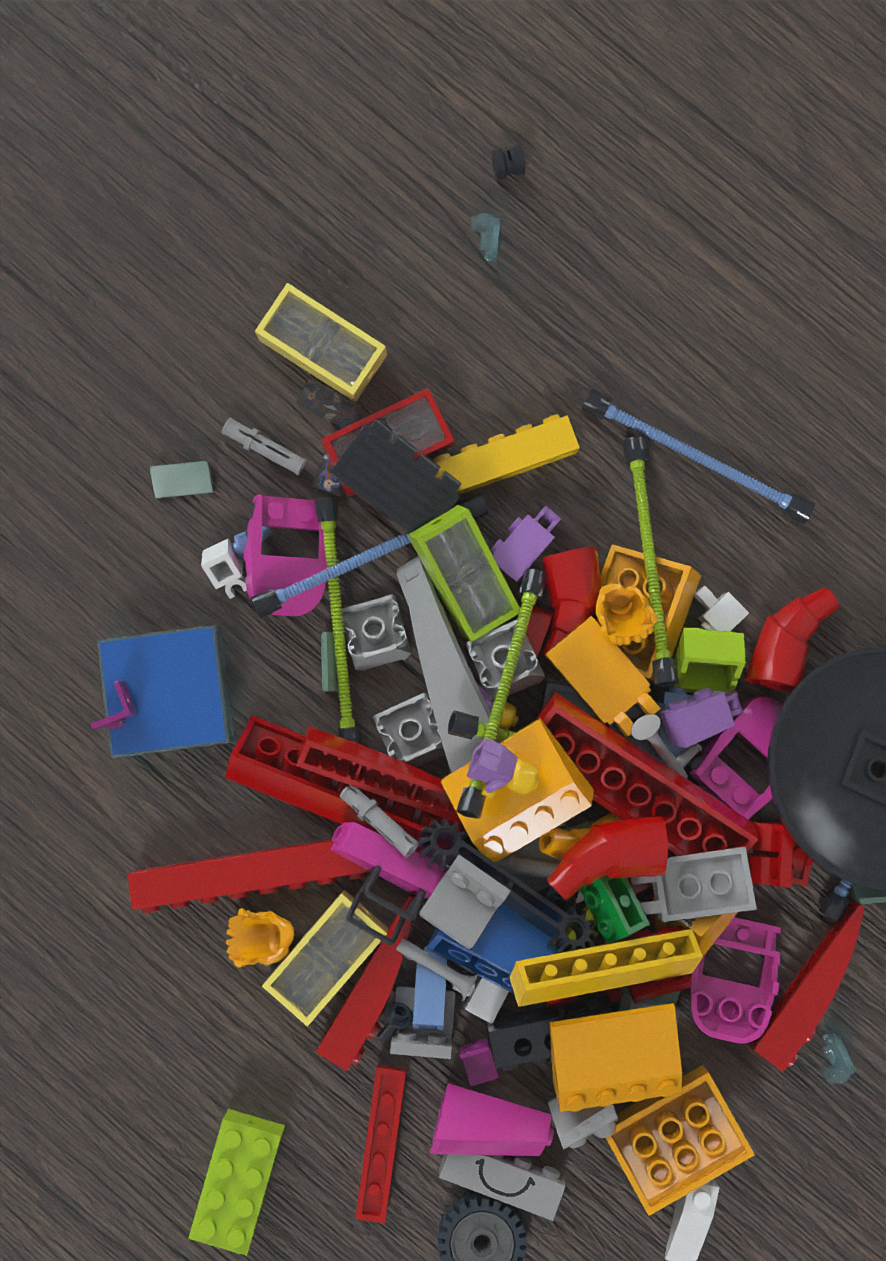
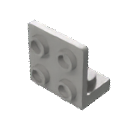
(464, 902)
(421, 1041)

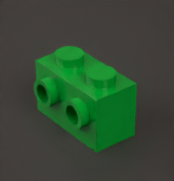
(614, 907)

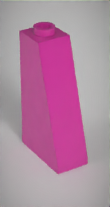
(372, 849)
(488, 1126)

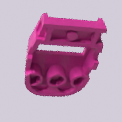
(280, 571)
(718, 778)
(735, 1009)

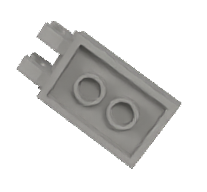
(701, 886)

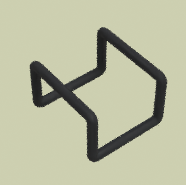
(366, 888)

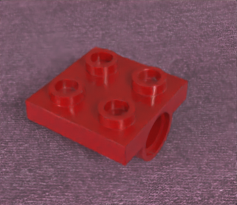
(772, 855)

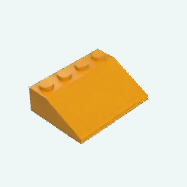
(677, 591)
(517, 819)
(616, 1057)
(678, 1141)

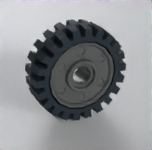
(478, 1216)

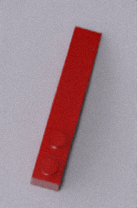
(374, 772)
(809, 993)
(365, 1002)

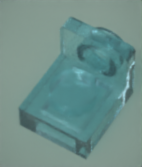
(490, 237)
(836, 1053)

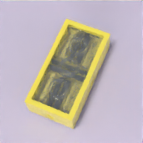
(321, 342)
(324, 959)

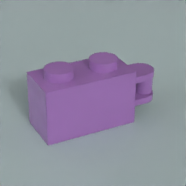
(524, 544)
(700, 716)

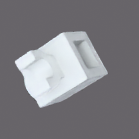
(223, 567)
(721, 612)
(484, 999)

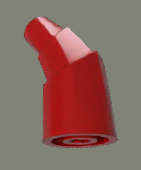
(572, 590)
(784, 644)
(613, 849)

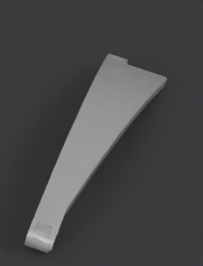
(451, 682)

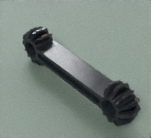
(521, 897)

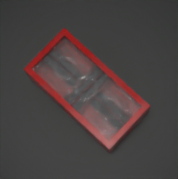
(413, 418)

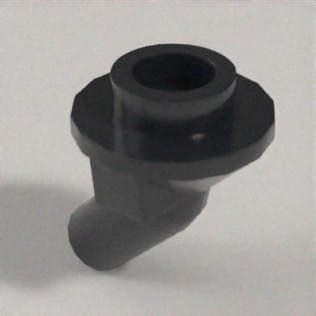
(398, 1018)

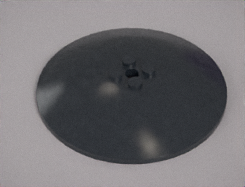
(823, 762)

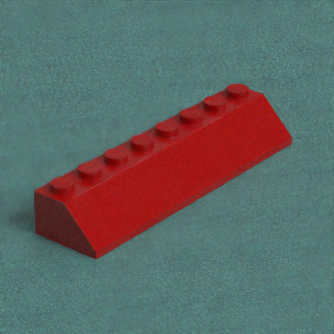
(267, 763)
(641, 786)

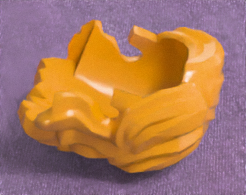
(624, 614)
(258, 938)

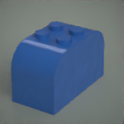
(497, 949)

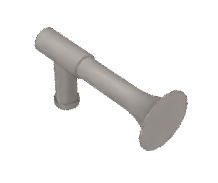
(647, 727)
(412, 952)

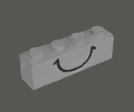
(507, 1180)

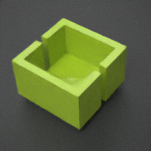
(709, 659)

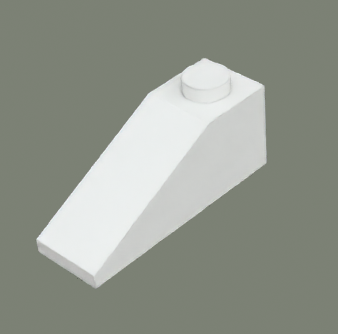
(691, 1223)

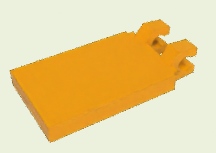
(602, 675)

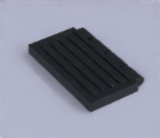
(392, 480)

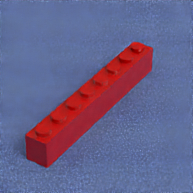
(239, 874)

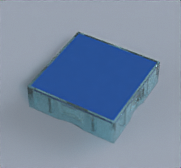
(173, 686)

